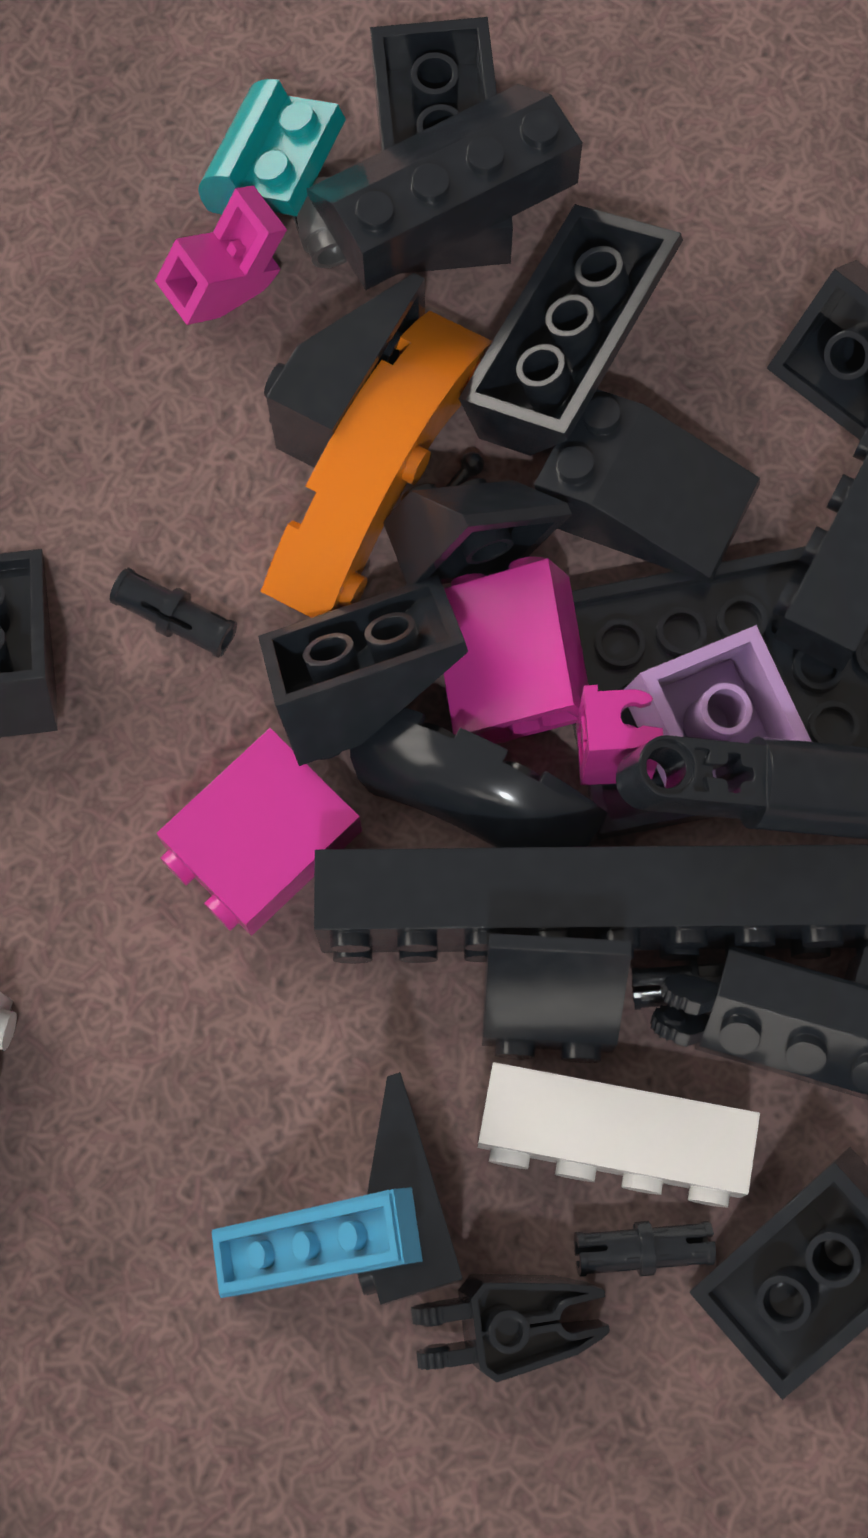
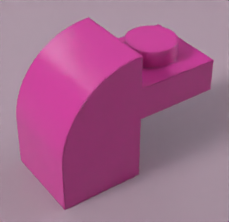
(227, 267)

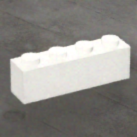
(618, 1132)

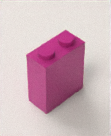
(522, 653)
(256, 833)

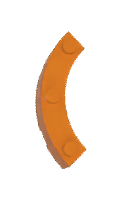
(369, 463)

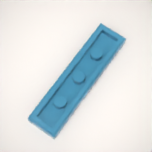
(318, 1243)

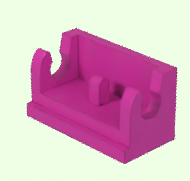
(604, 737)

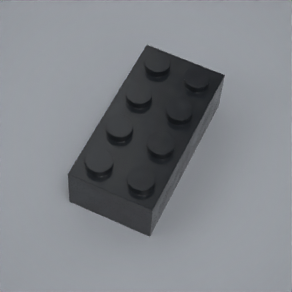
(424, 78)

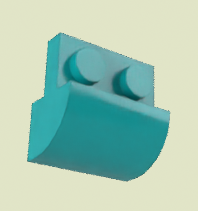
(275, 146)

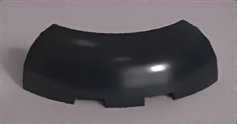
(471, 786)

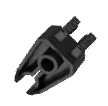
(510, 1324)

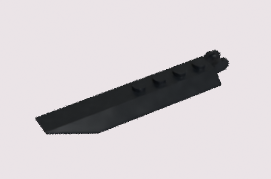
(773, 1020)

